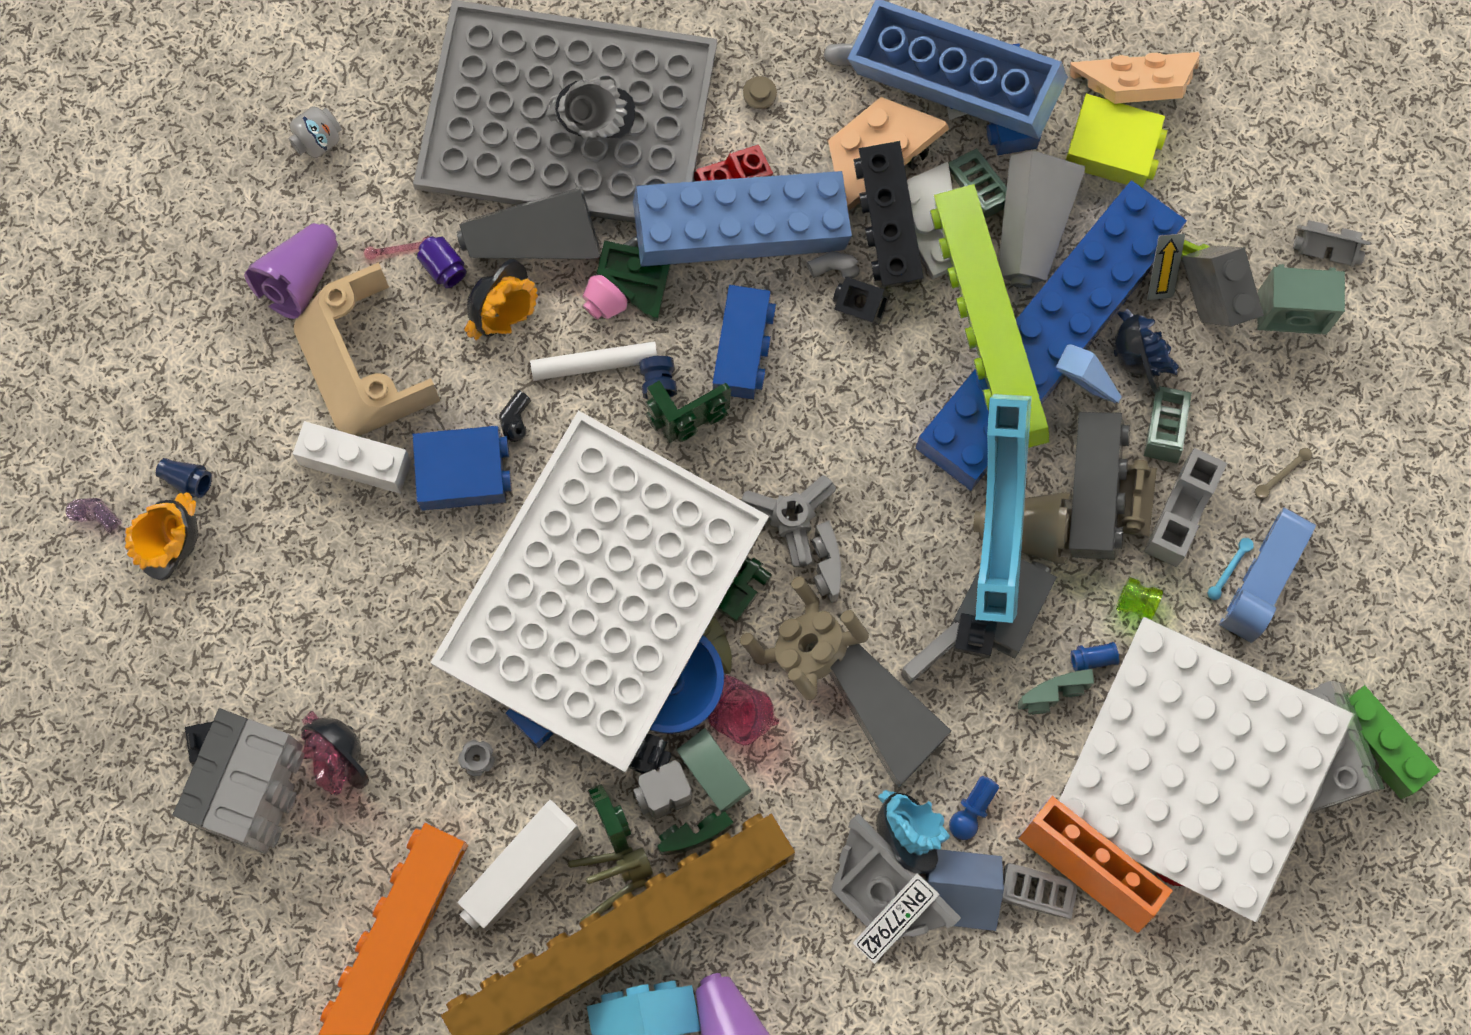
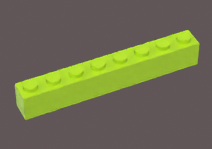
(985, 303)

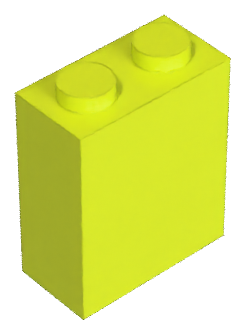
(1116, 141)

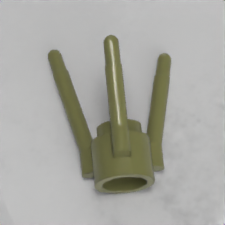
(631, 866)

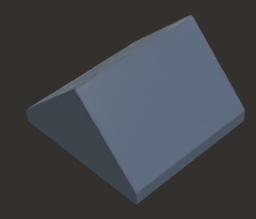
(970, 886)

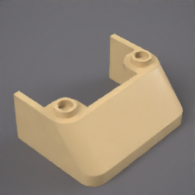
(353, 402)

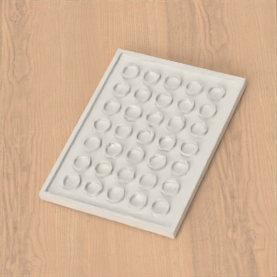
(600, 591)

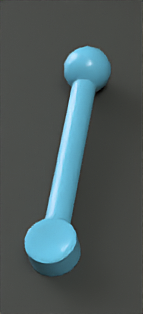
(1244, 546)

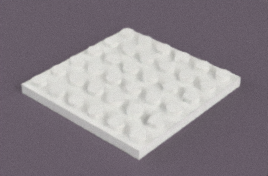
(1204, 767)

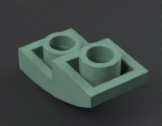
(1046, 694)
(714, 770)

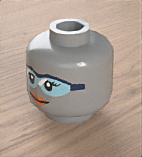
(314, 132)

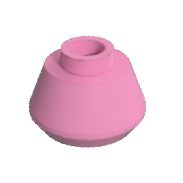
(603, 298)

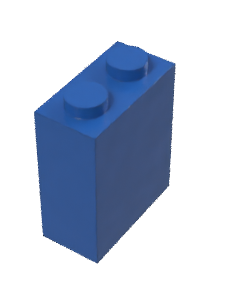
(461, 468)

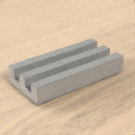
(930, 654)

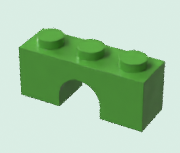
(1400, 759)

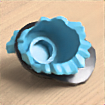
(911, 831)

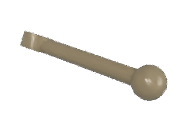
(1263, 491)

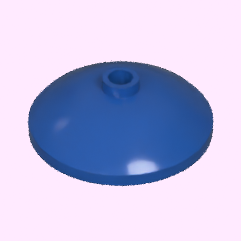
(696, 692)

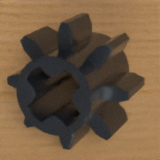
(650, 755)

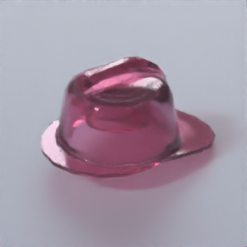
(743, 712)

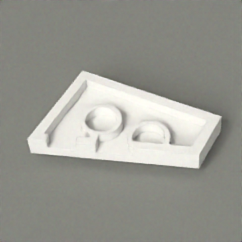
(922, 192)

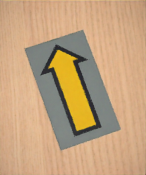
(1166, 266)

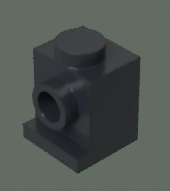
(875, 304)

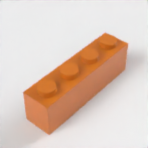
(1095, 865)

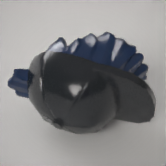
(1143, 350)

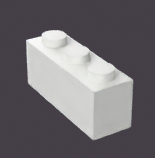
(352, 457)

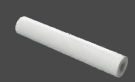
(591, 361)

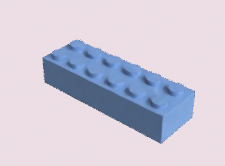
(958, 68)
(741, 218)

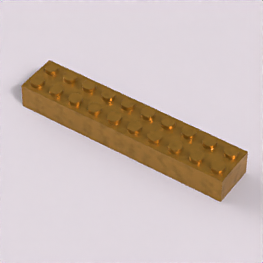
(622, 933)

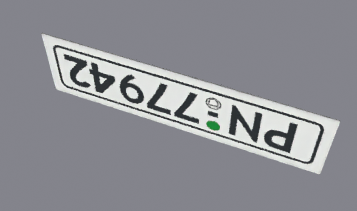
(896, 918)

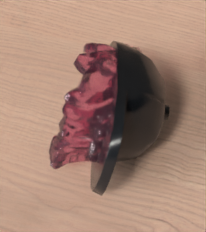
(334, 753)

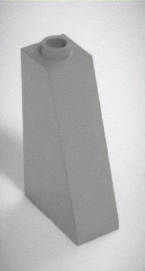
(1035, 214)

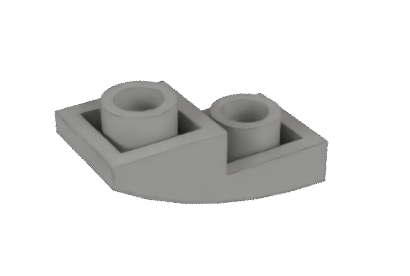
(828, 571)

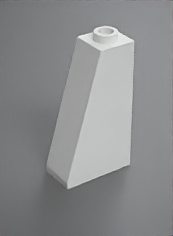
(518, 866)

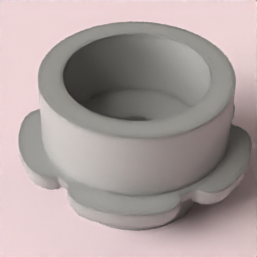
(473, 748)

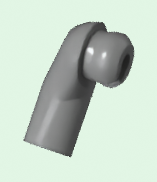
(838, 53)
(834, 260)

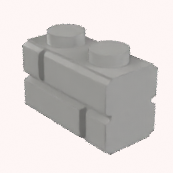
(663, 790)

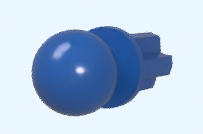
(965, 823)

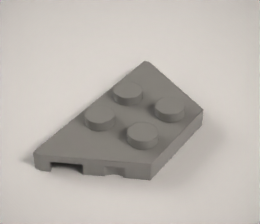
(873, 878)

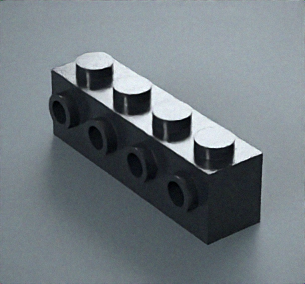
(890, 215)

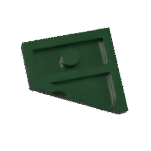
(640, 284)
(612, 819)

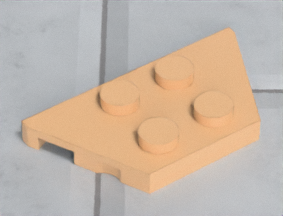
(1139, 78)
(880, 124)

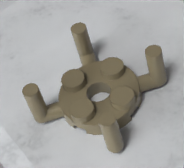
(795, 634)

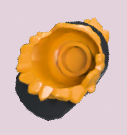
(505, 294)
(163, 536)

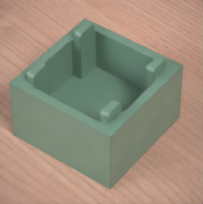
(1301, 300)

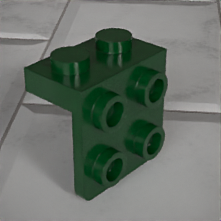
(682, 422)

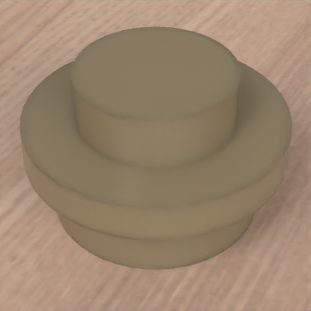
(759, 92)

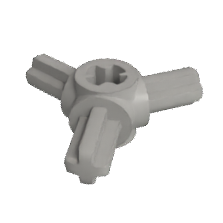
(796, 530)

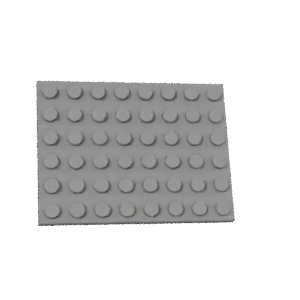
(492, 97)

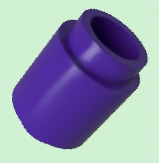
(441, 261)

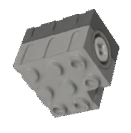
(1353, 767)
(241, 782)

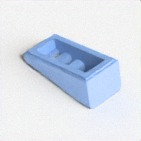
(1087, 372)

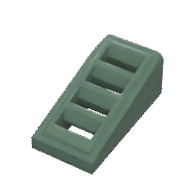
(993, 204)
(1166, 445)

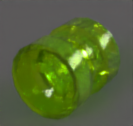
(1139, 599)

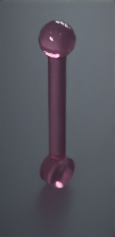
(370, 252)

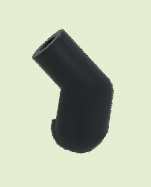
(511, 418)

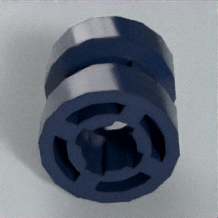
(656, 369)

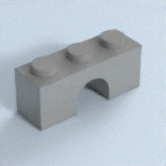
(1184, 507)

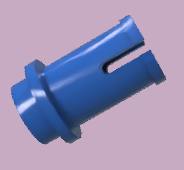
(1094, 656)

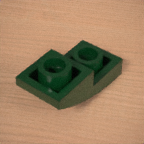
(683, 839)

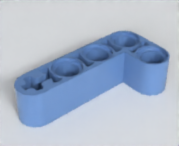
(1267, 575)

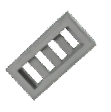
(1009, 880)

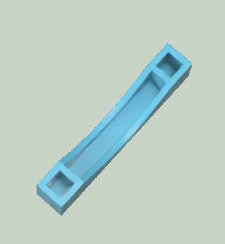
(1004, 507)

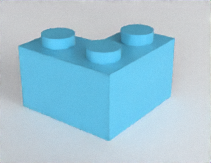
(646, 1012)

